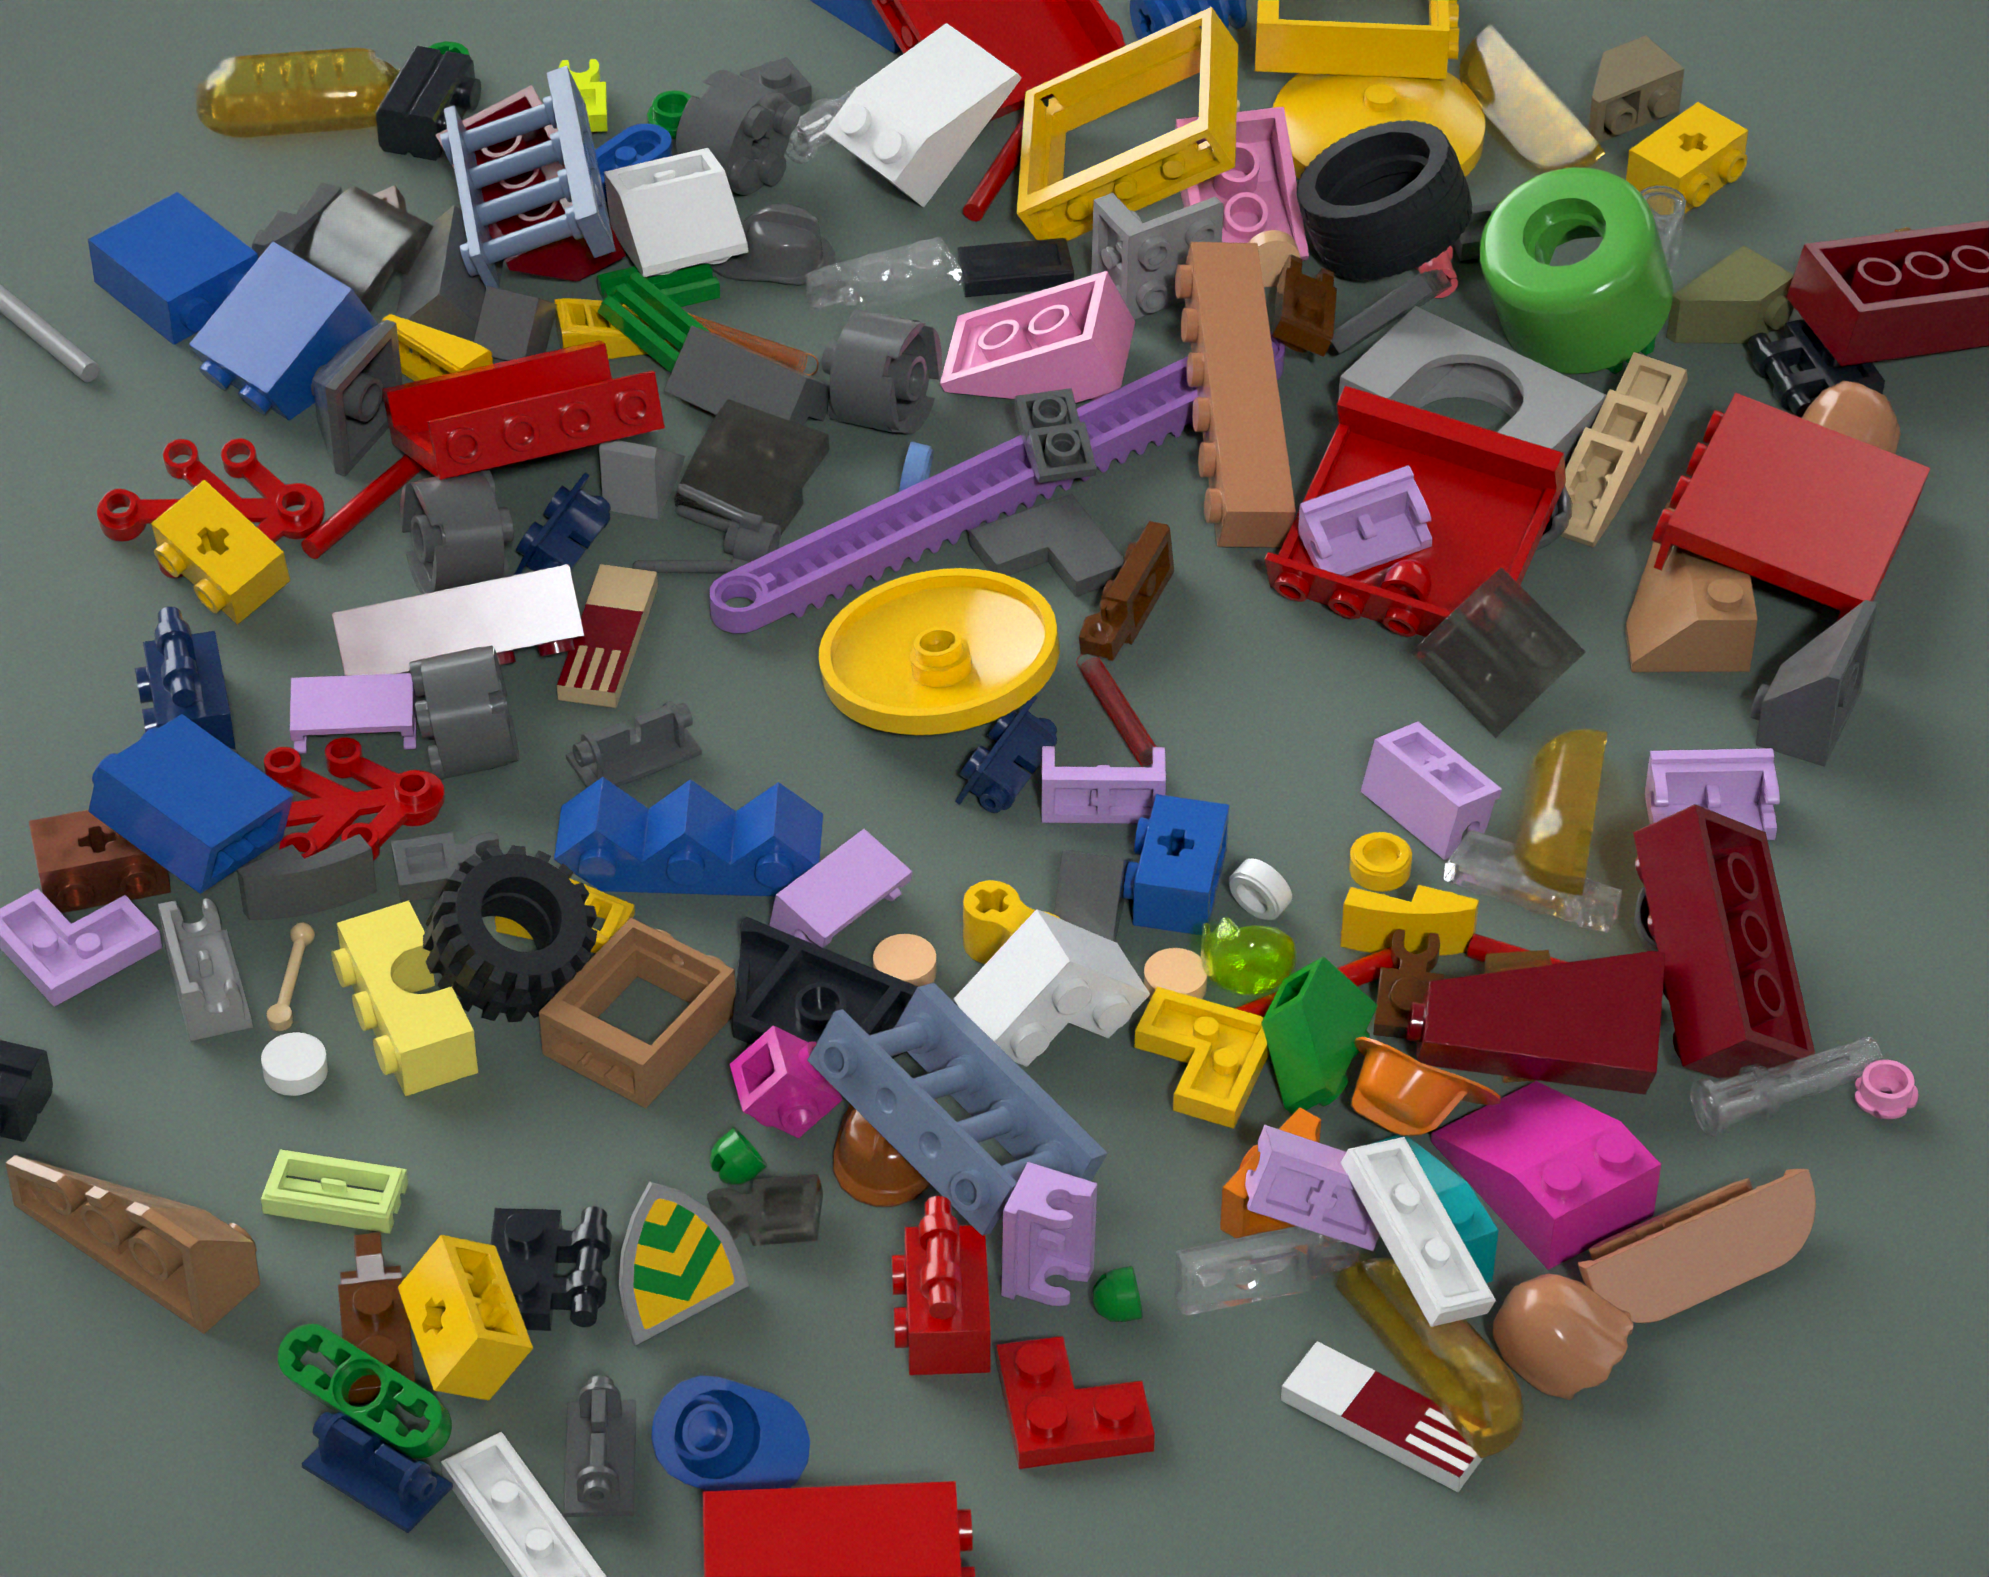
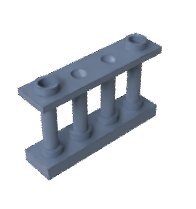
(577, 182)
(979, 1077)

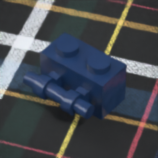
(184, 678)

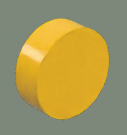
(1380, 861)

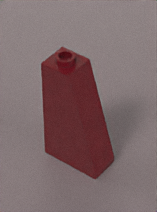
(1549, 1023)

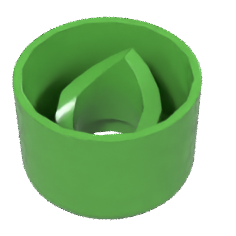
(1587, 311)

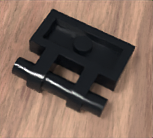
(1820, 368)
(530, 1250)

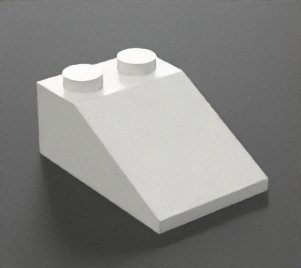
(923, 111)

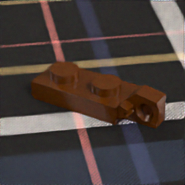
(1131, 595)
(375, 1316)

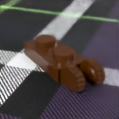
(1304, 308)

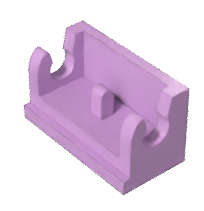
(1366, 523)
(352, 707)
(1726, 781)
(1428, 788)
(1100, 792)
(839, 890)
(1308, 1188)
(1047, 1233)

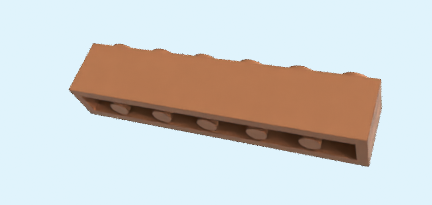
(1236, 394)

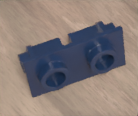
(570, 515)
(993, 773)
(374, 1472)

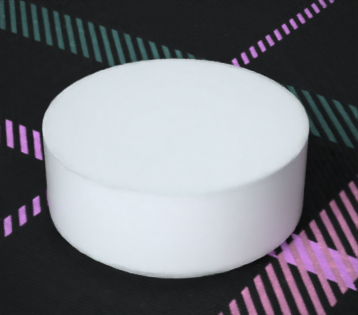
(1260, 889)
(294, 1063)

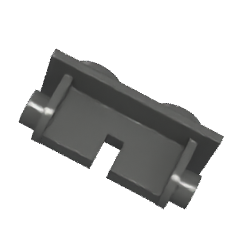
(628, 755)
(600, 1452)

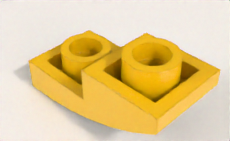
(1373, 918)

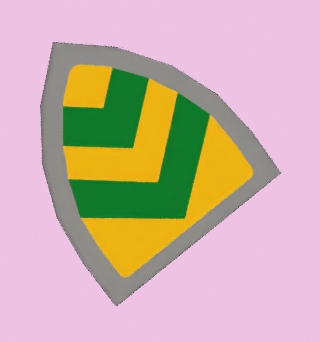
(674, 1262)

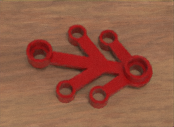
(269, 510)
(399, 799)

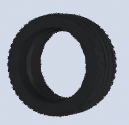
(1384, 199)

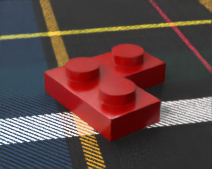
(1066, 1424)

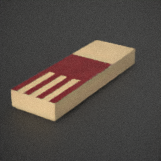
(612, 632)

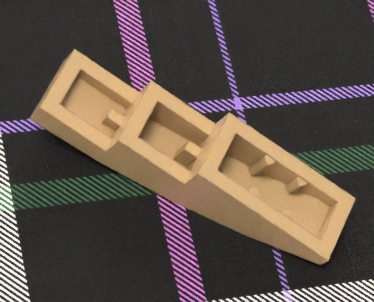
(1619, 444)

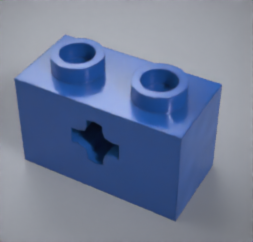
(1178, 864)

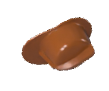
(872, 1167)

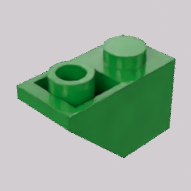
(1314, 1033)

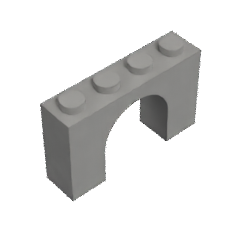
(1436, 360)

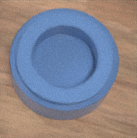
(916, 465)

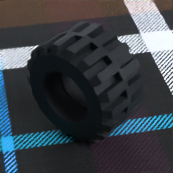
(529, 894)

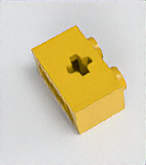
(1690, 154)
(219, 553)
(465, 1318)

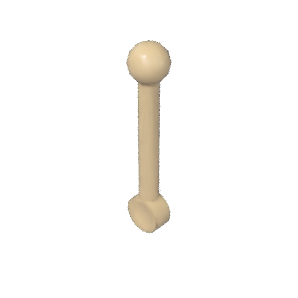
(280, 1015)

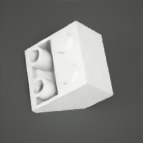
(674, 213)

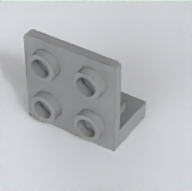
(1146, 255)

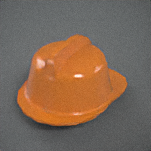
(1407, 1094)

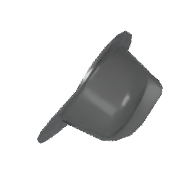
(781, 247)

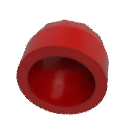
(1408, 579)

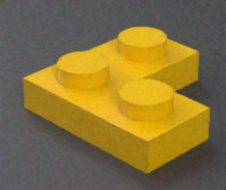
(1219, 1044)

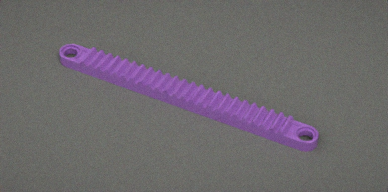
(947, 505)

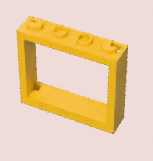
(1356, 46)
(1150, 171)

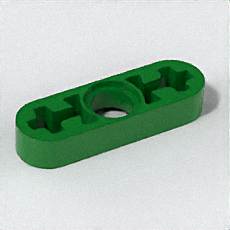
(377, 1416)

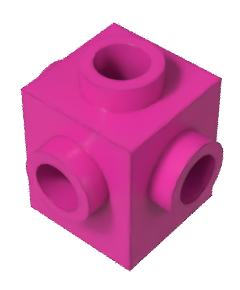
(781, 1085)

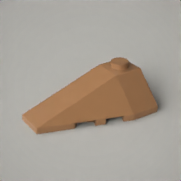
(1691, 616)
(153, 1243)

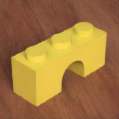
(418, 1035)

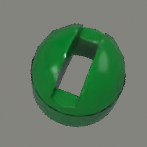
(736, 1158)
(1118, 1295)

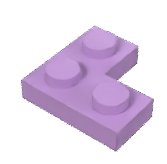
(75, 956)

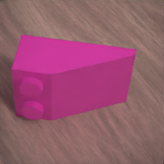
(1553, 1170)

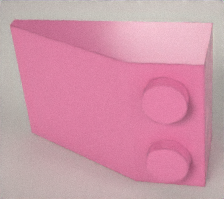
(1263, 184)
(1043, 343)

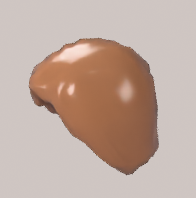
(1857, 413)
(1560, 1334)

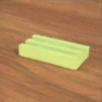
(331, 1199)

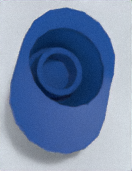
(729, 1436)

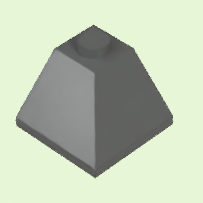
(351, 395)
(1816, 690)

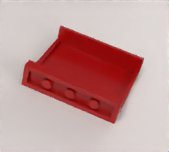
(1028, 36)
(519, 410)
(1483, 496)
(1792, 504)
(837, 1531)

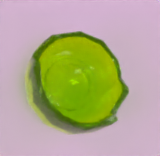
(1246, 958)

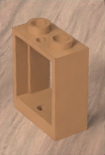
(613, 1057)

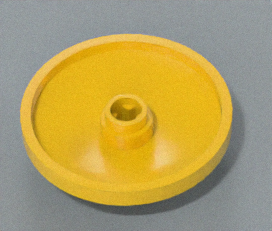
(1333, 106)
(939, 651)

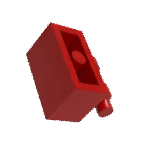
(945, 1295)

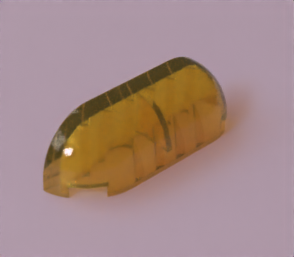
(294, 92)
(1524, 106)
(1560, 810)
(1445, 1360)

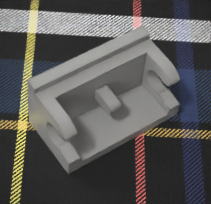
(204, 972)

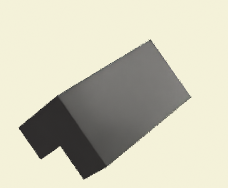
(439, 287)
(718, 370)

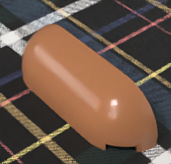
(1703, 1247)

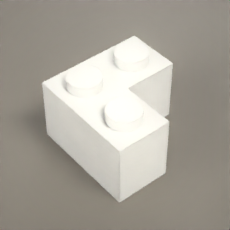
(1051, 978)

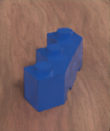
(688, 841)

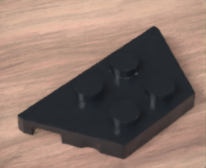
(802, 985)

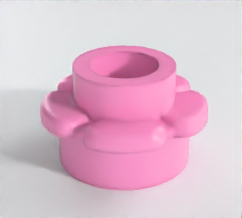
(1886, 1089)

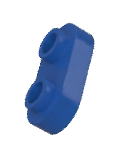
(633, 146)

